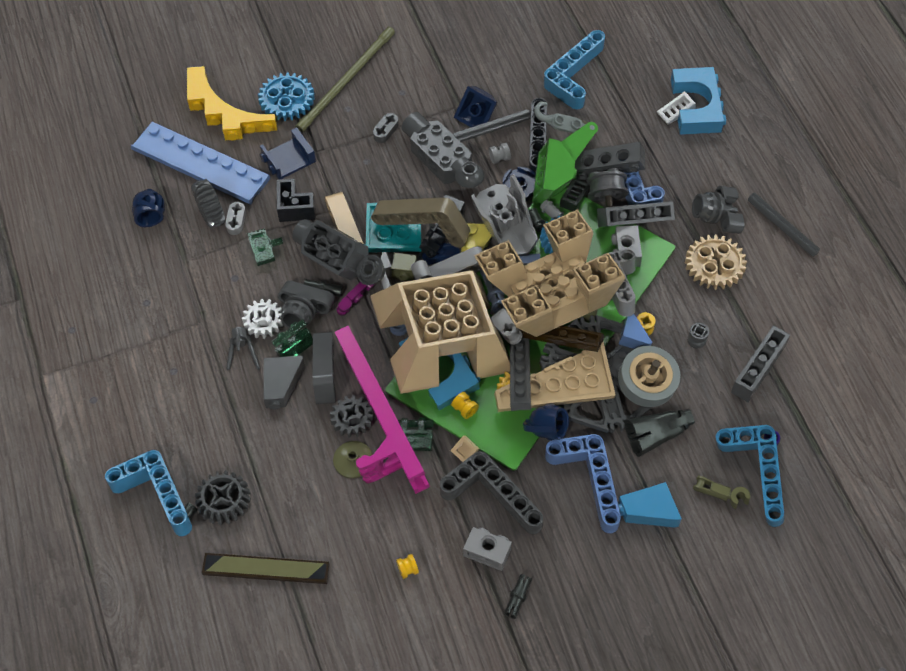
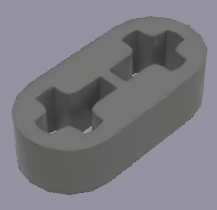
(388, 129)

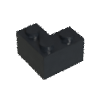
(294, 205)

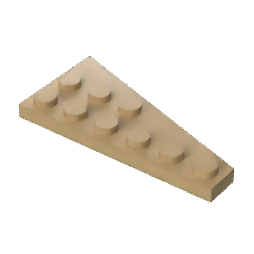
(568, 381)

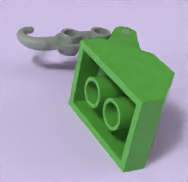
(558, 158)

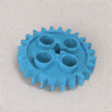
(286, 96)

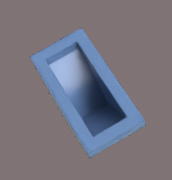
(633, 334)

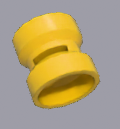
(465, 405)

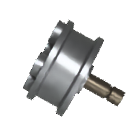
(607, 186)

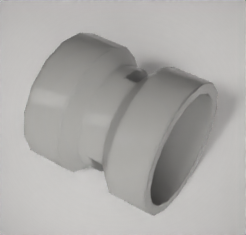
(499, 153)

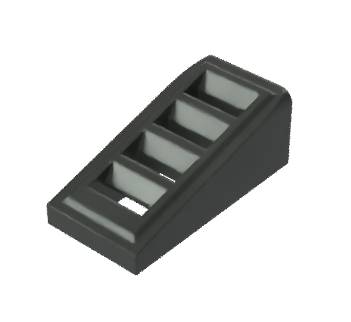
(569, 204)

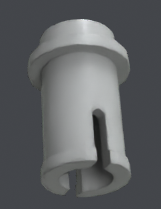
(548, 208)

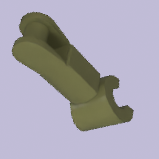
(722, 492)

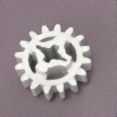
(263, 318)

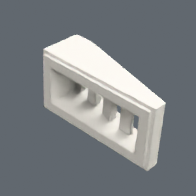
(682, 98)

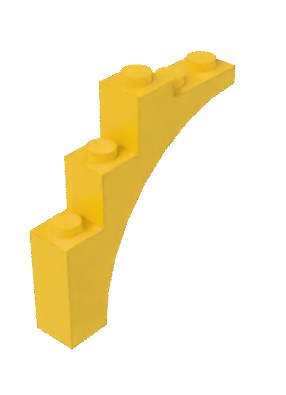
(217, 112)

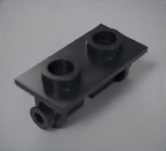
(430, 247)

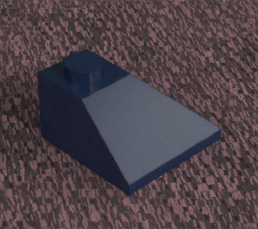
(475, 107)

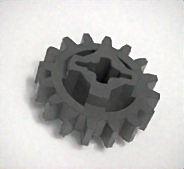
(347, 409)

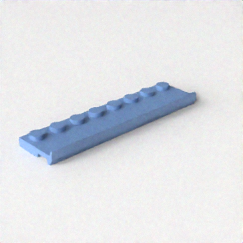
(201, 162)

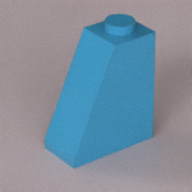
(650, 507)

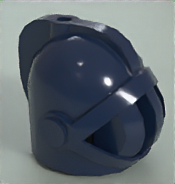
(148, 208)
(544, 424)

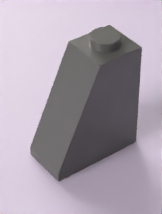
(280, 379)

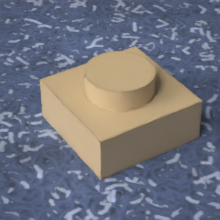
(464, 448)

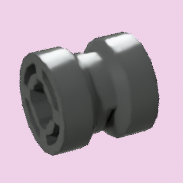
(698, 335)

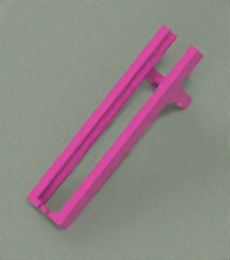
(396, 443)

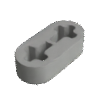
(239, 218)

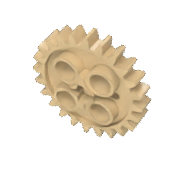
(729, 258)

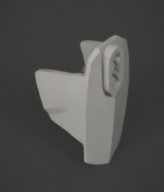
(513, 219)

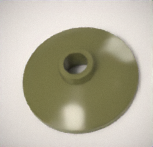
(346, 466)

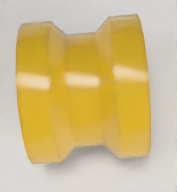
(649, 321)
(407, 566)

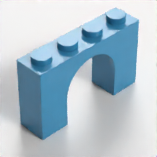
(703, 82)
(460, 380)

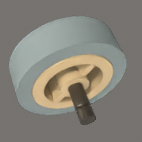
(649, 376)

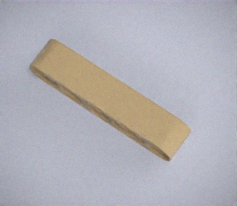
(342, 215)

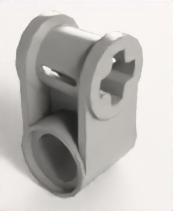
(506, 327)

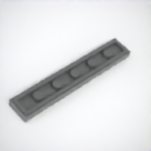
(520, 376)

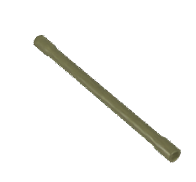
(307, 120)

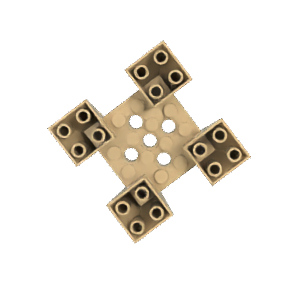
(557, 285)
(441, 319)

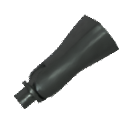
(653, 430)

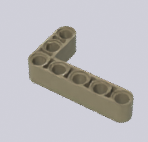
(424, 212)

